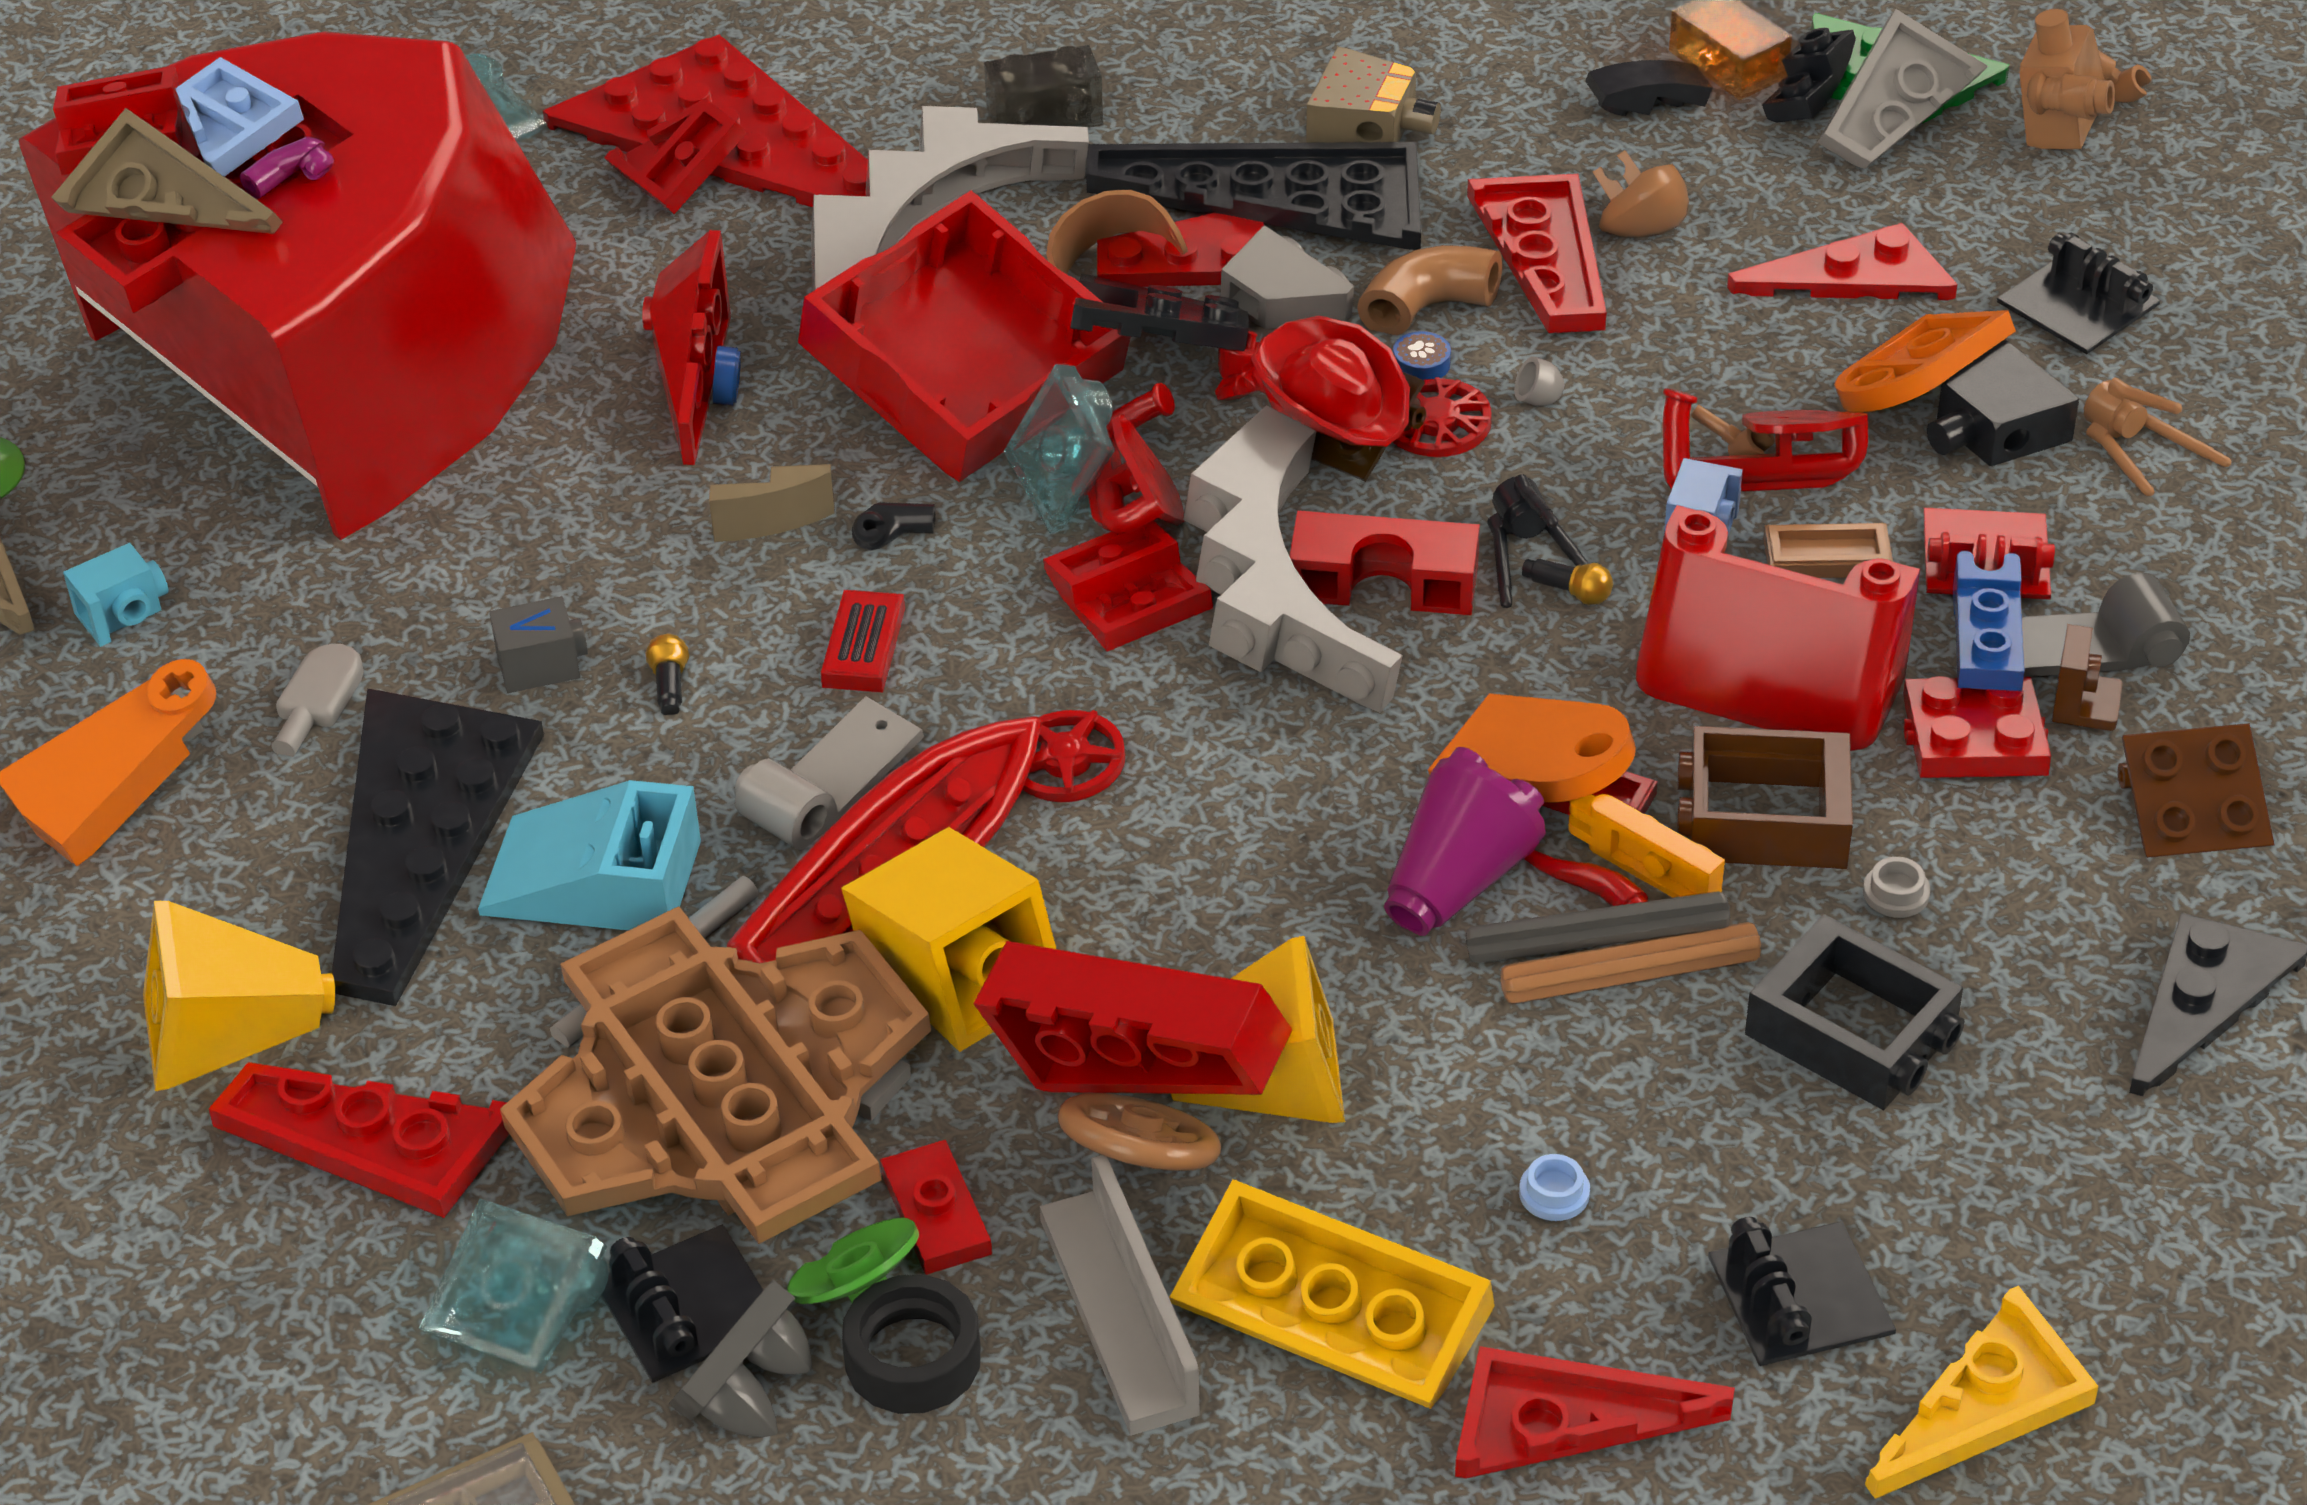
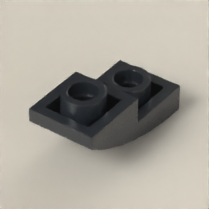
(1812, 75)
(1639, 83)

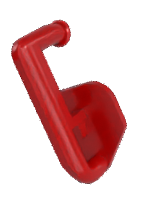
(1774, 470)
(1139, 472)

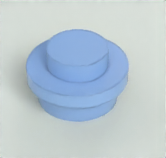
(1554, 1188)

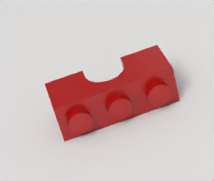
(1429, 556)

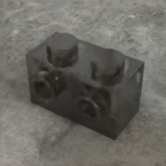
(1044, 88)

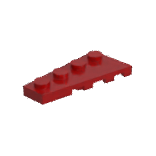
(1546, 244)
(366, 1133)

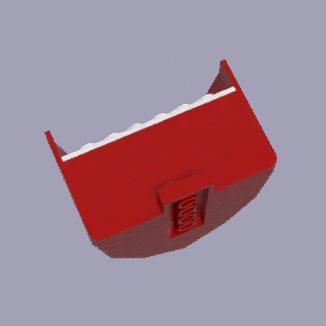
(387, 302)

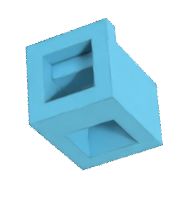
(115, 591)

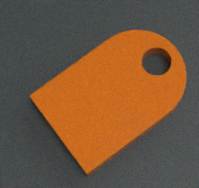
(1920, 358)
(1549, 743)

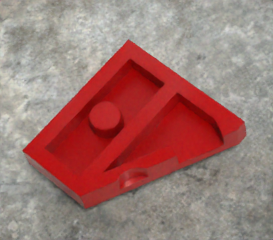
(679, 154)

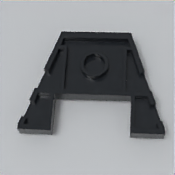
(1161, 312)

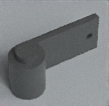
(2130, 631)

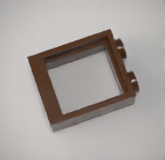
(1769, 759)

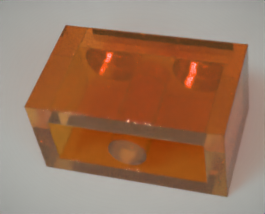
(1730, 45)

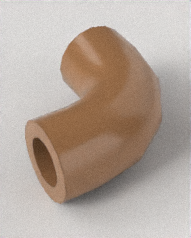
(1428, 278)

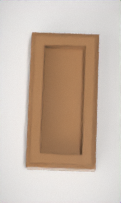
(1825, 548)

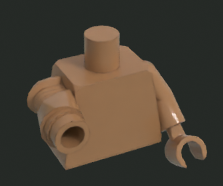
(2070, 83)

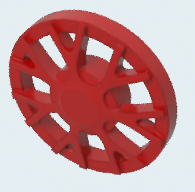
(1444, 418)

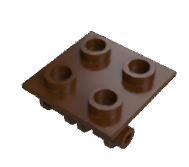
(2196, 790)

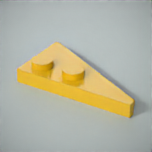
(2002, 1387)

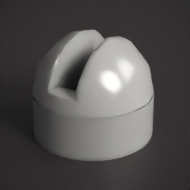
(1538, 382)

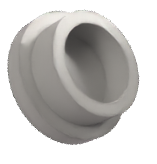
(1897, 887)

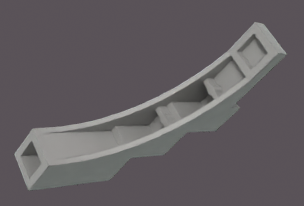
(912, 185)
(1263, 601)

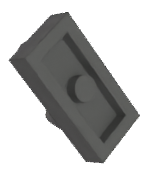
(726, 1389)

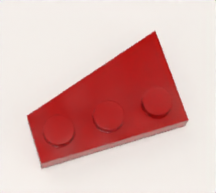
(1152, 260)

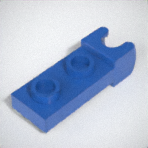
(1988, 624)

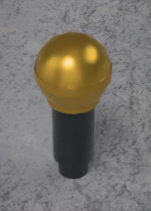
(1587, 582)
(667, 658)

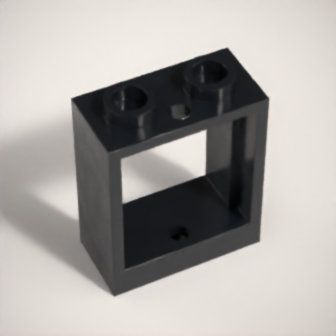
(1876, 1075)

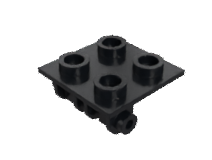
(2081, 294)
(1798, 1290)
(678, 1299)

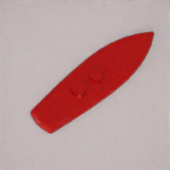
(953, 784)

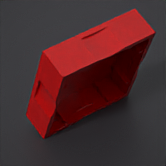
(955, 333)

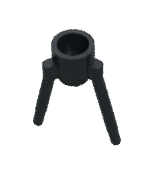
(1524, 514)

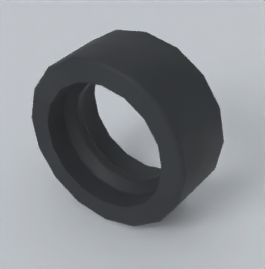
(919, 1387)

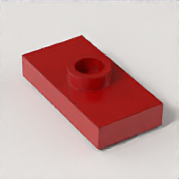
(936, 1198)

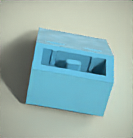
(597, 858)

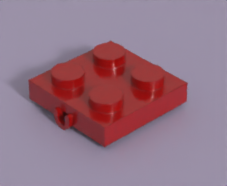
(1974, 730)

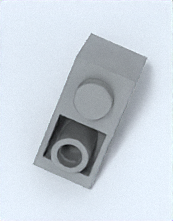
(1284, 283)

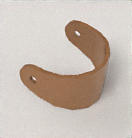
(1104, 217)

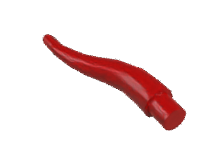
(1604, 882)

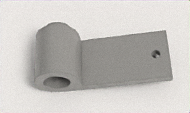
(829, 779)

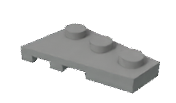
(1896, 90)

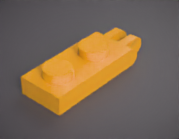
(1645, 847)

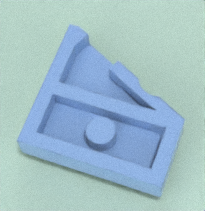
(234, 114)

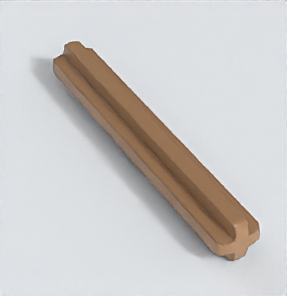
(1630, 963)

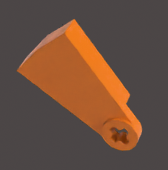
(108, 764)

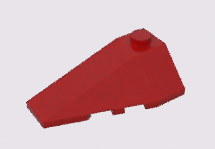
(687, 324)

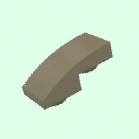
(787, 502)

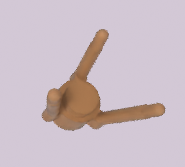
(2119, 411)

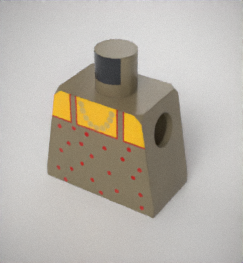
(1367, 101)

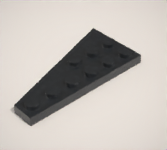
(1312, 187)
(420, 815)

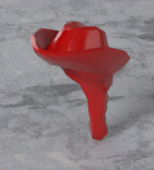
(1328, 379)

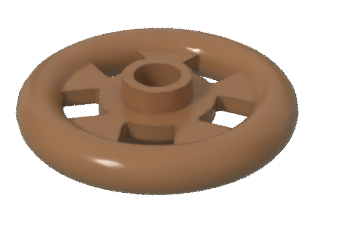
(1139, 1131)

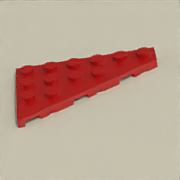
(784, 141)

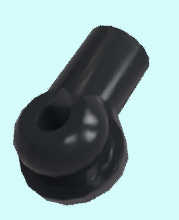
(888, 521)

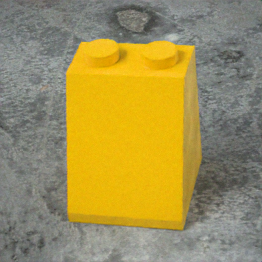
(943, 921)

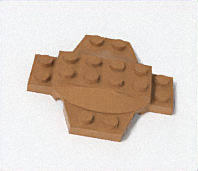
(717, 1075)

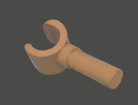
(1739, 442)

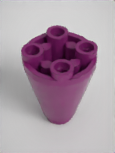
(1461, 840)

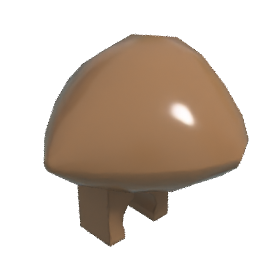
(1649, 205)

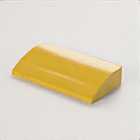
(1334, 1294)

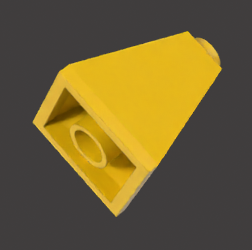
(223, 993)
(1307, 1072)

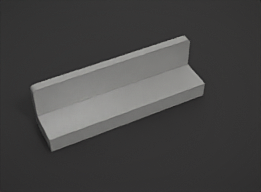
(1123, 1304)

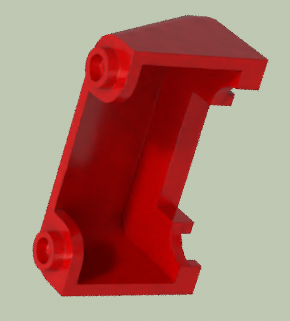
(1774, 640)

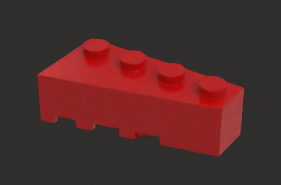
(1129, 1025)

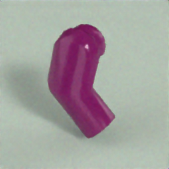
(285, 161)

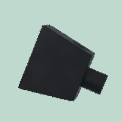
(2003, 408)

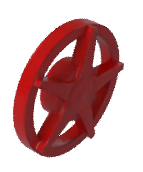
(1071, 755)

